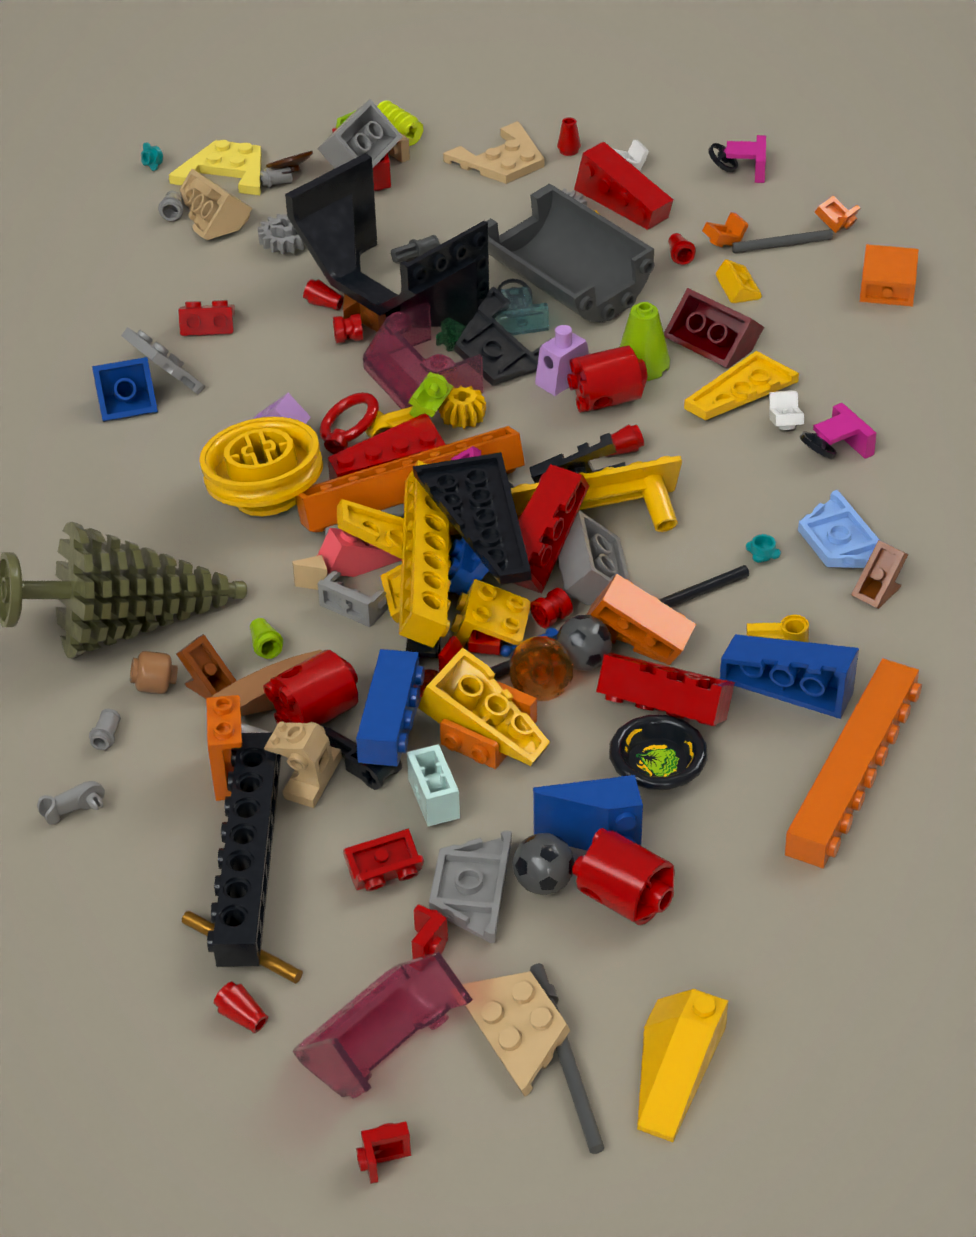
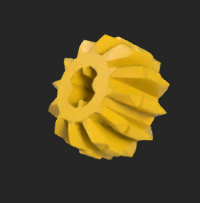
(463, 407)

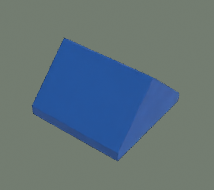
(124, 389)

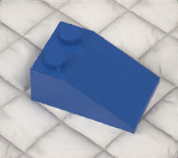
(583, 807)

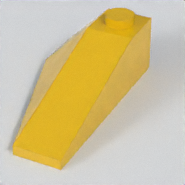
(474, 699)
(675, 1056)

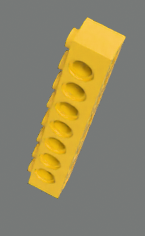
(424, 567)

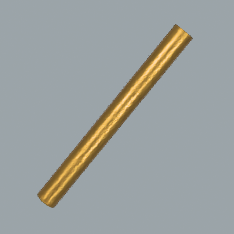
(266, 959)

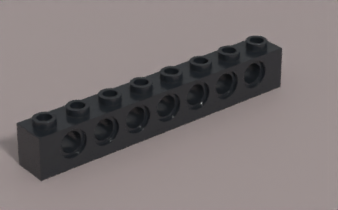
(246, 854)

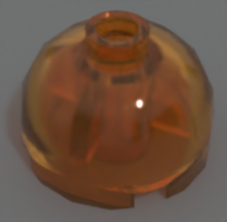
(541, 667)

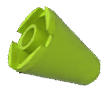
(647, 338)

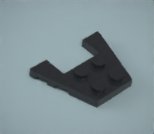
(500, 351)
(579, 461)

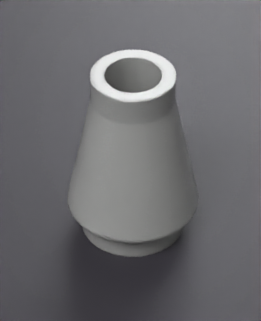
(171, 206)

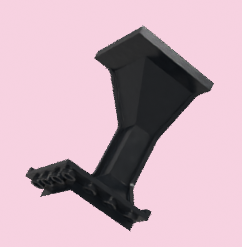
(339, 224)

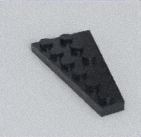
(481, 507)

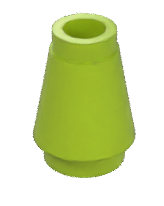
(265, 639)

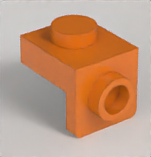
(836, 214)
(726, 234)

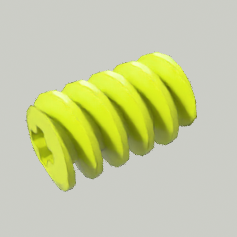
(402, 121)

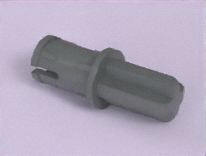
(414, 248)

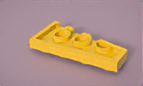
(739, 385)
(372, 526)

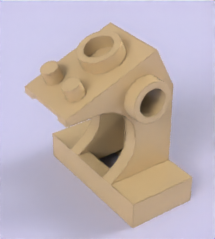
(309, 755)

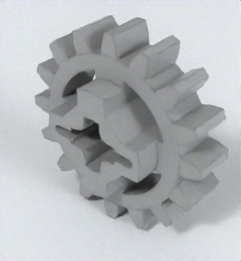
(279, 235)

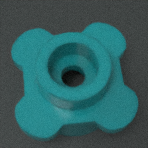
(151, 156)
(763, 548)

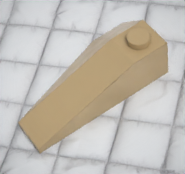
(212, 207)

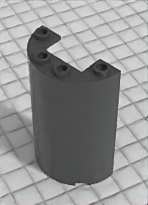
(574, 255)

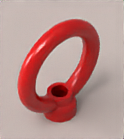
(339, 438)

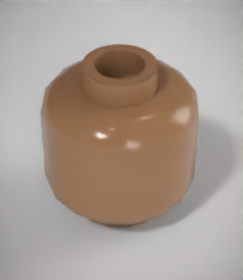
(153, 672)

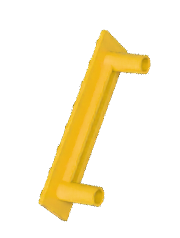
(614, 485)

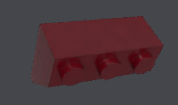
(712, 329)

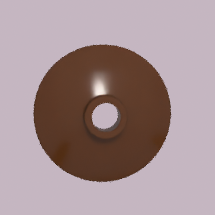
(292, 162)

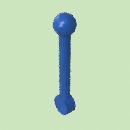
(506, 650)

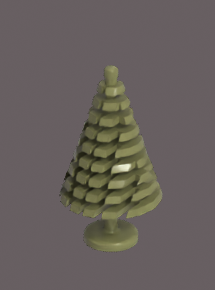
(113, 589)

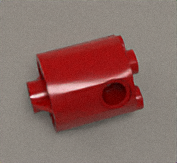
(607, 378)
(314, 690)
(625, 877)

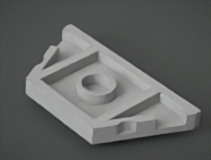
(158, 355)
(471, 884)

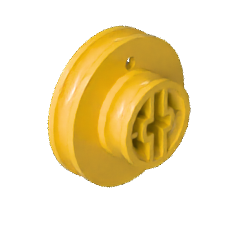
(261, 464)

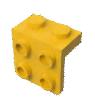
(491, 612)

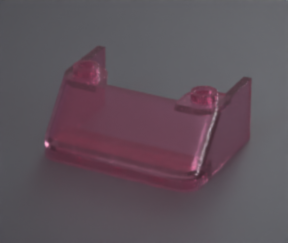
(401, 368)
(379, 1021)

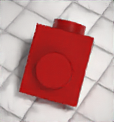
(431, 931)
(382, 1145)

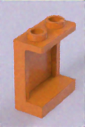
(889, 275)
(223, 733)
(478, 746)

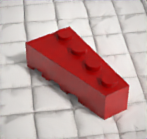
(621, 187)
(395, 443)
(548, 521)
(665, 689)

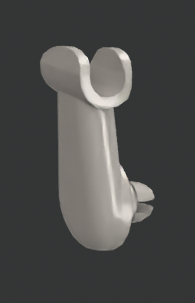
(83, 796)

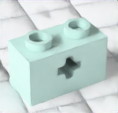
(433, 785)

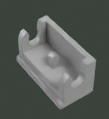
(350, 601)

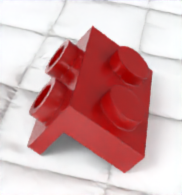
(206, 319)
(383, 860)

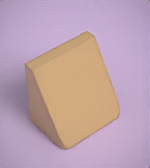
(309, 572)

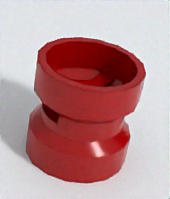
(348, 328)
(548, 609)

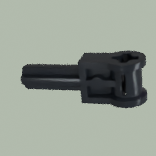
(370, 774)

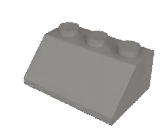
(362, 132)
(590, 559)

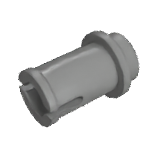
(276, 176)
(103, 734)

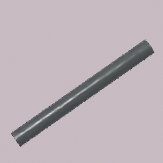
(782, 241)

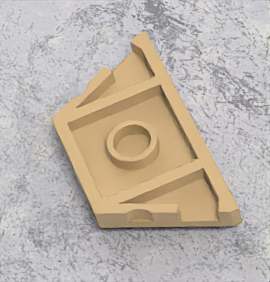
(517, 1023)

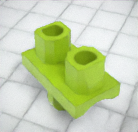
(430, 395)

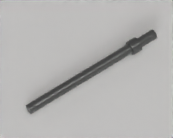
(572, 1073)

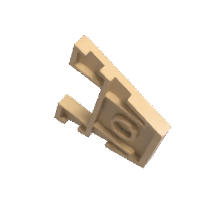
(505, 162)

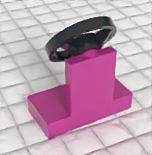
(741, 150)
(842, 426)

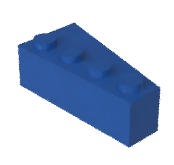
(793, 671)
(390, 708)

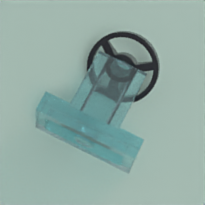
(522, 314)

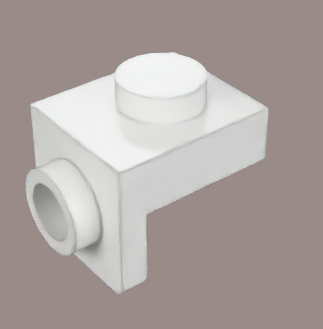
(636, 154)
(785, 410)

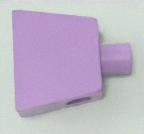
(555, 358)

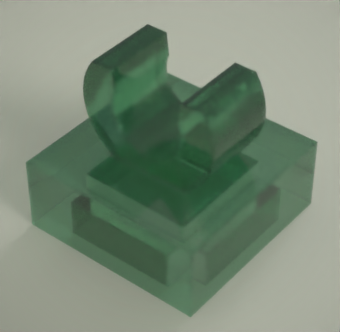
(450, 333)

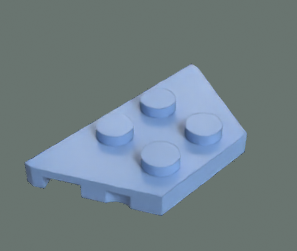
(838, 534)

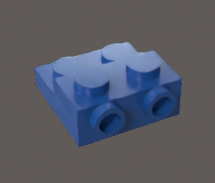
(464, 567)

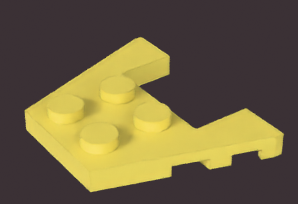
(228, 160)

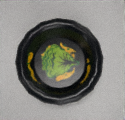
(658, 751)

